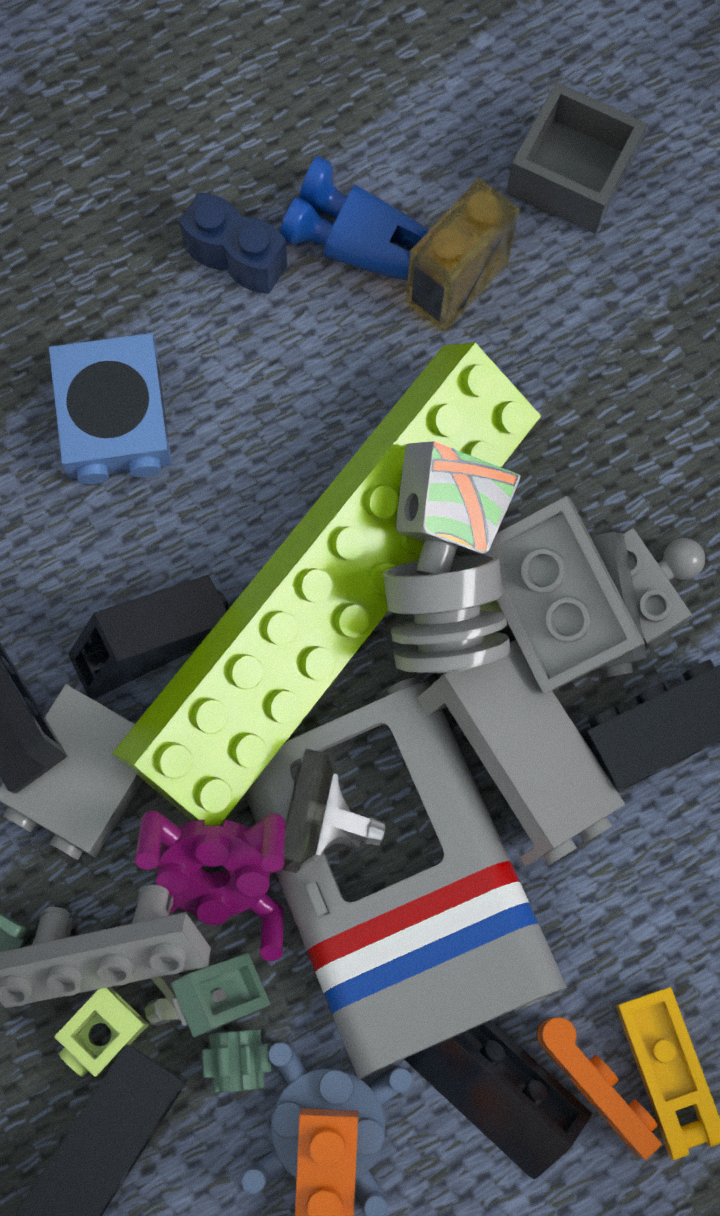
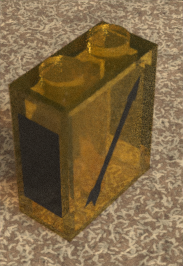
(461, 255)

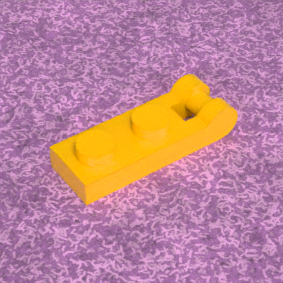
(670, 1070)

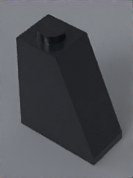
(145, 634)

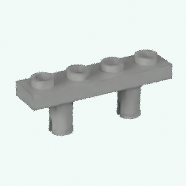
(104, 958)

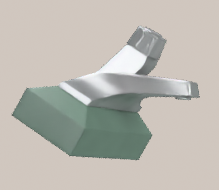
(209, 996)

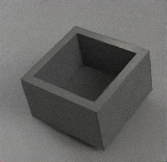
(575, 157)

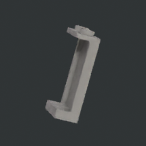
(529, 752)

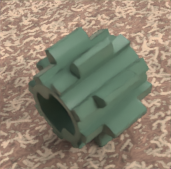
(236, 1061)

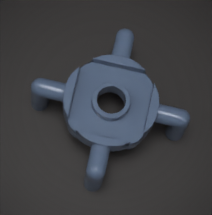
(335, 1091)

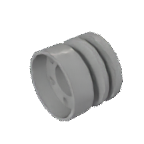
(447, 624)

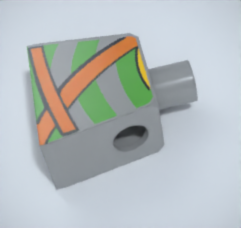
(451, 503)

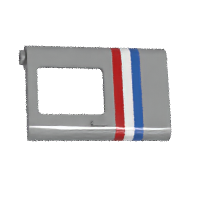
(435, 946)

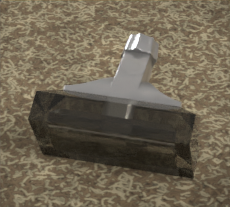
(321, 816)

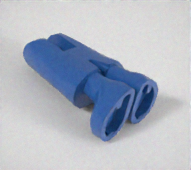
(361, 225)

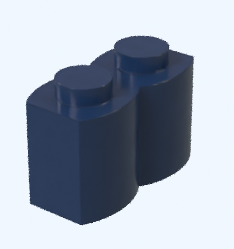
(225, 240)

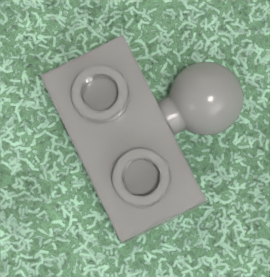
(656, 599)

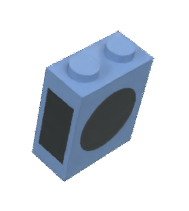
(110, 408)

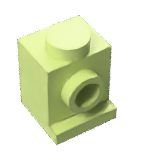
(103, 1007)

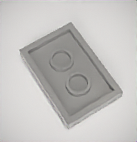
(560, 597)

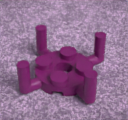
(213, 897)

